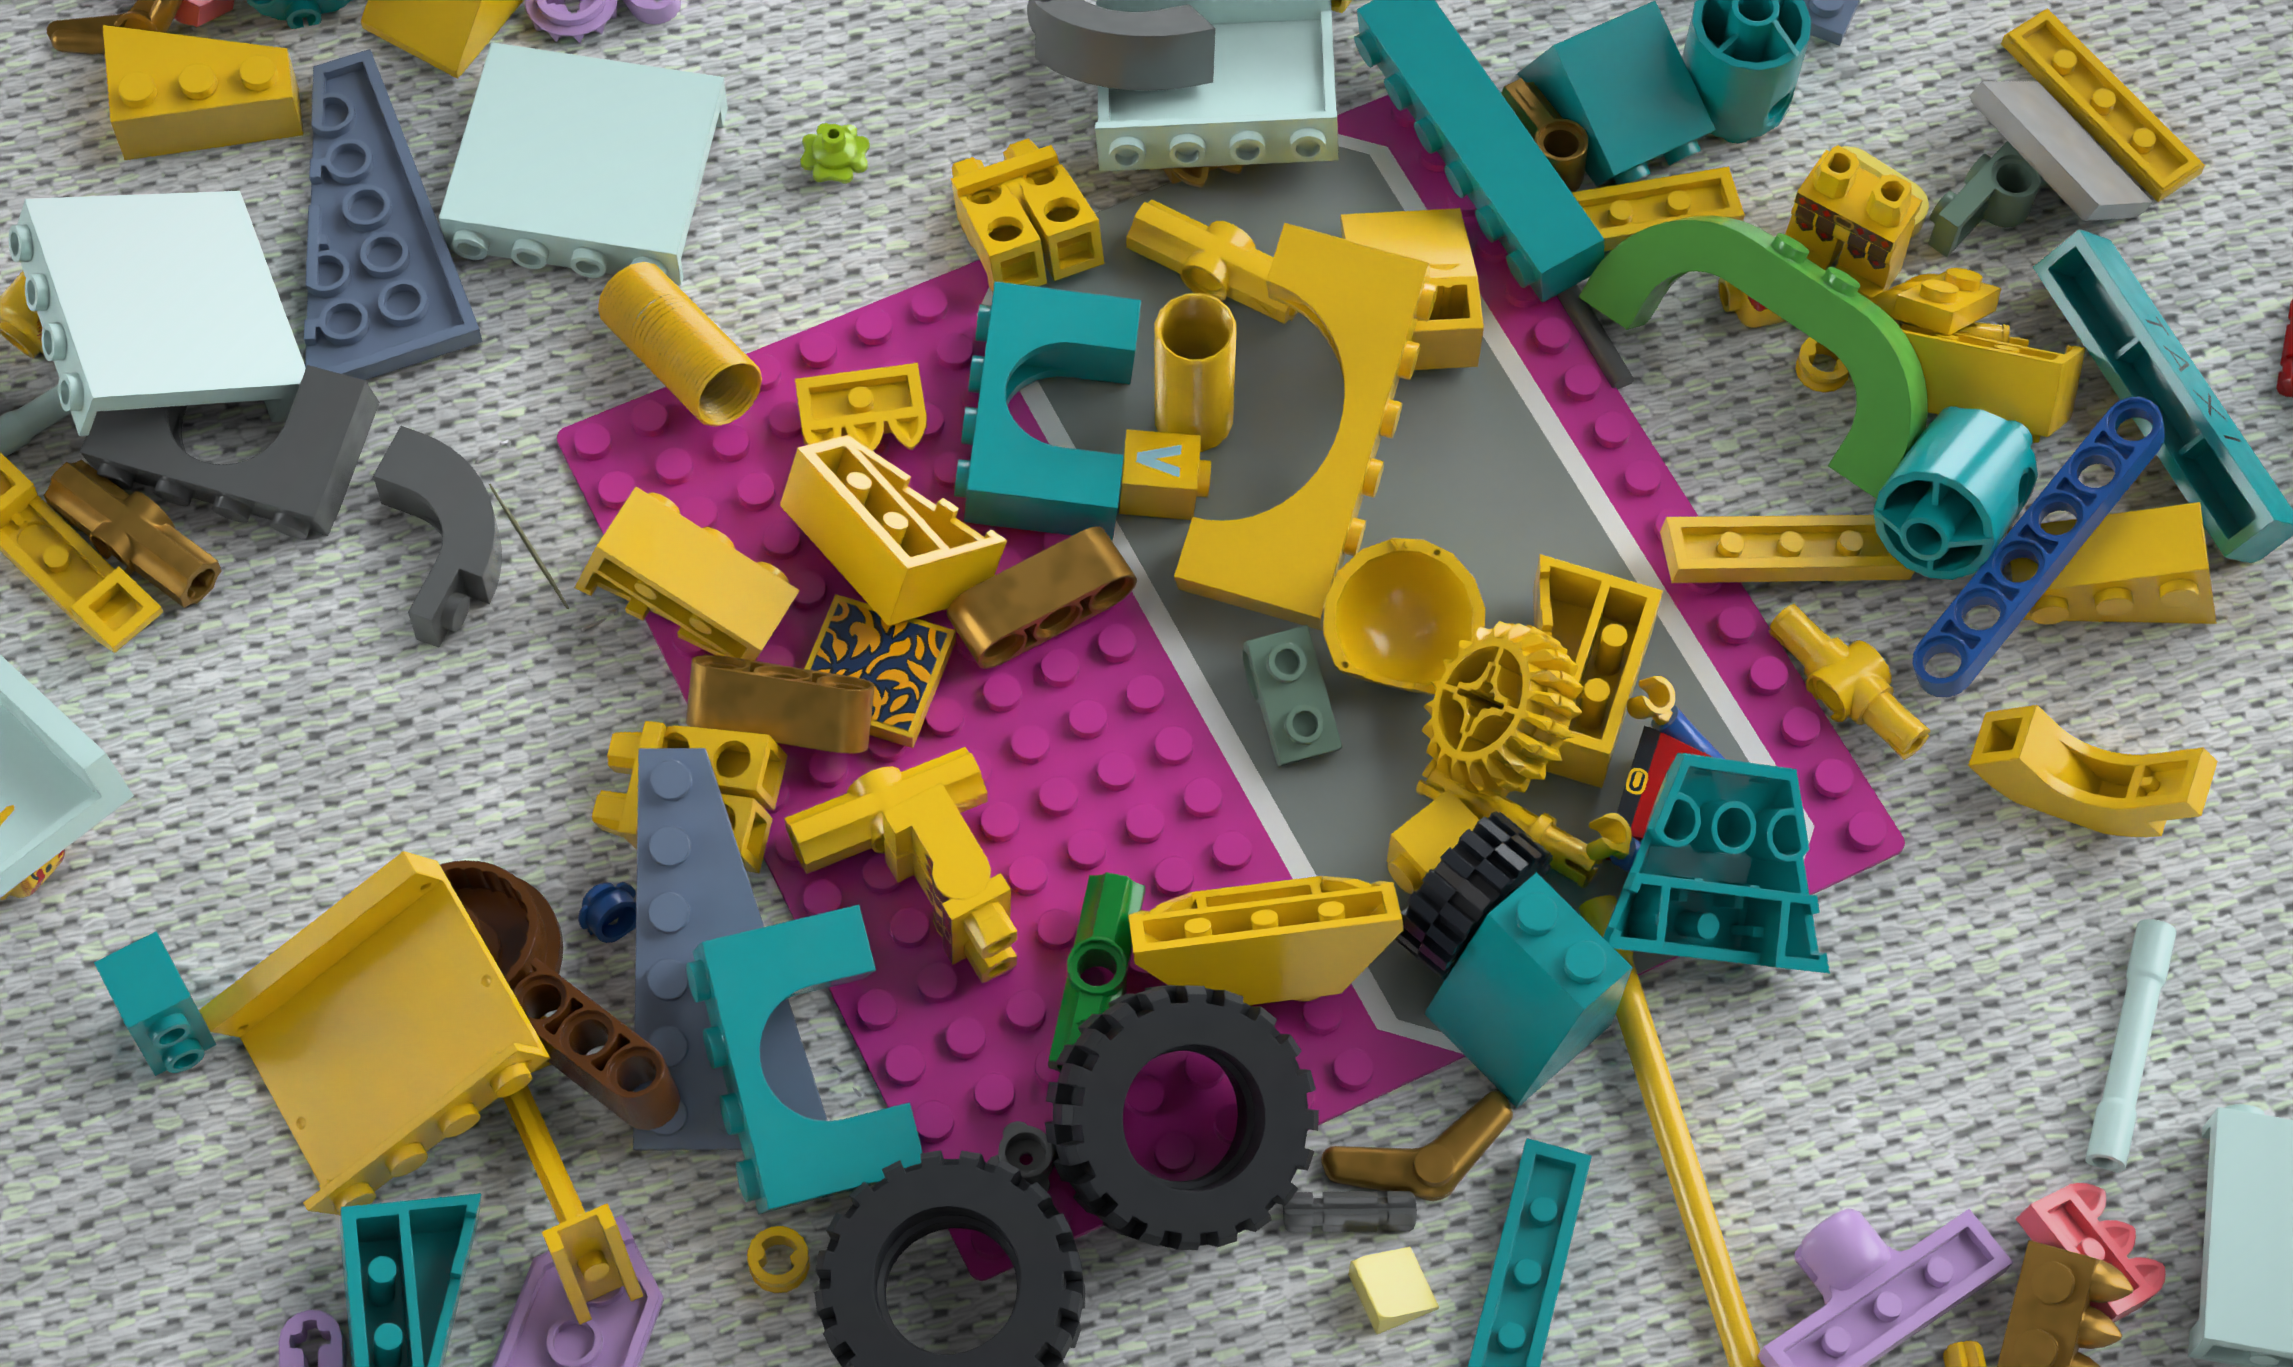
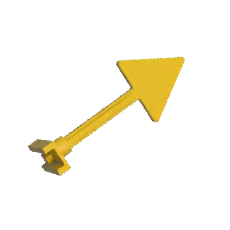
(583, 1245)

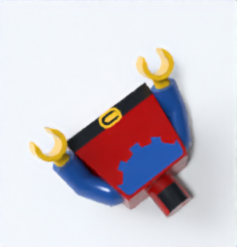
(1656, 751)

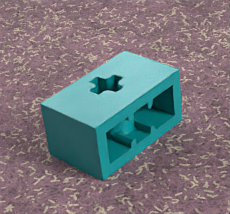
(156, 1005)

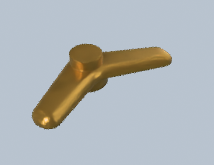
(86, 33)
(1425, 1170)

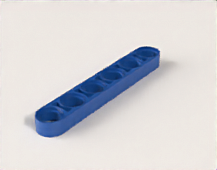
(2032, 542)

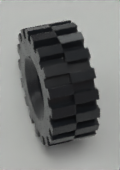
(1466, 888)

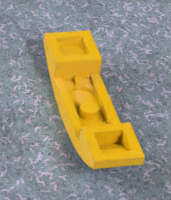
(67, 567)

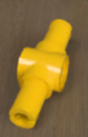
(1849, 681)

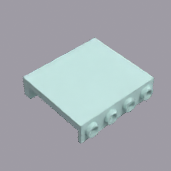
(1266, 98)
(581, 162)
(155, 303)
(50, 775)
(2247, 1241)

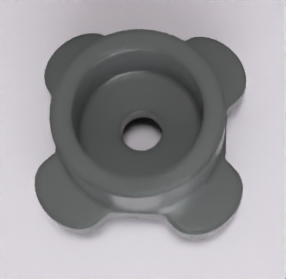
(1024, 1139)

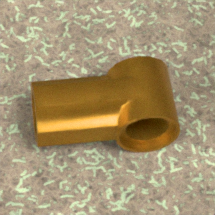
(1558, 138)

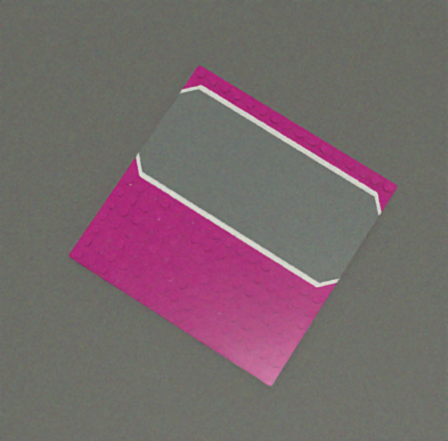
(1138, 727)

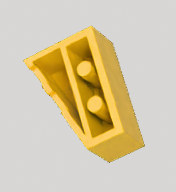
(196, 92)
(1998, 377)
(884, 535)
(2130, 570)
(688, 578)
(1606, 634)

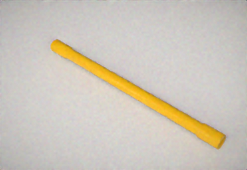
(1680, 1158)

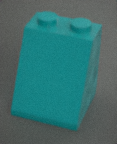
(1627, 94)
(1530, 990)

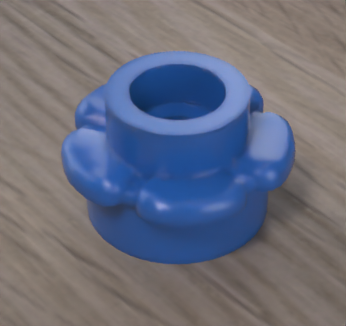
(605, 904)

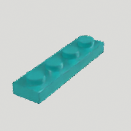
(1530, 1257)

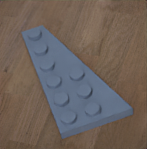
(375, 252)
(689, 893)

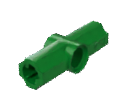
(1100, 941)

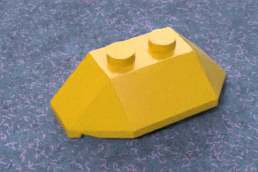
(1269, 937)

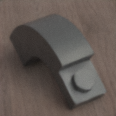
(1123, 48)
(444, 490)

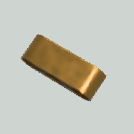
(1041, 597)
(781, 701)

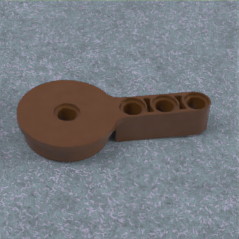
(529, 952)

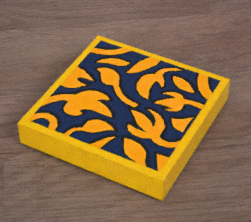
(899, 659)

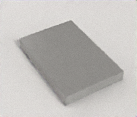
(2060, 150)

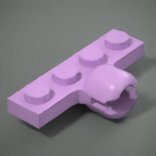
(1878, 1293)

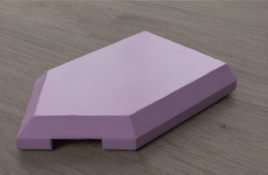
(547, 1331)

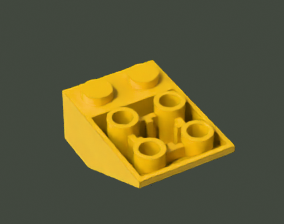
(1437, 236)

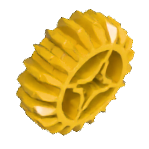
(1502, 709)

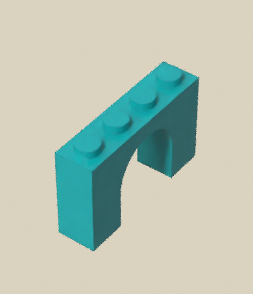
(1029, 338)
(742, 982)

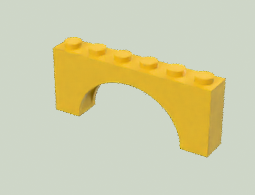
(1368, 313)

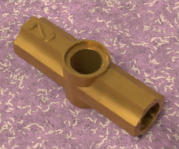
(132, 532)

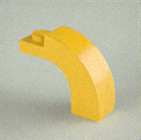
(2106, 791)

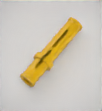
(1567, 851)

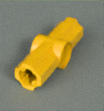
(1210, 258)
(856, 819)

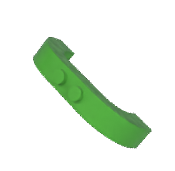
(1816, 301)

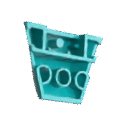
(1722, 869)

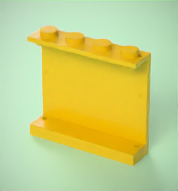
(381, 1030)

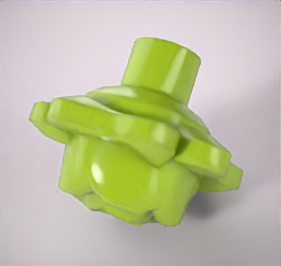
(835, 153)

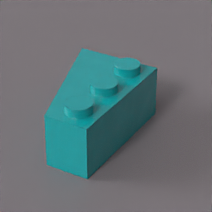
(405, 1277)

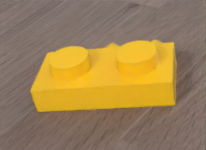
(1940, 301)
(863, 405)

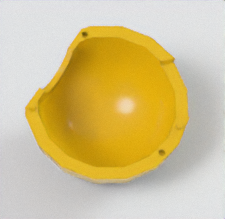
(1401, 614)

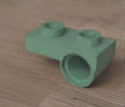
(1986, 198)
(1291, 694)

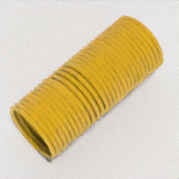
(680, 344)
(1195, 368)

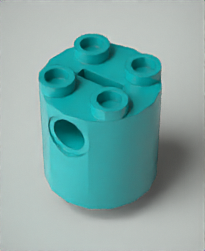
(1746, 62)
(1956, 493)

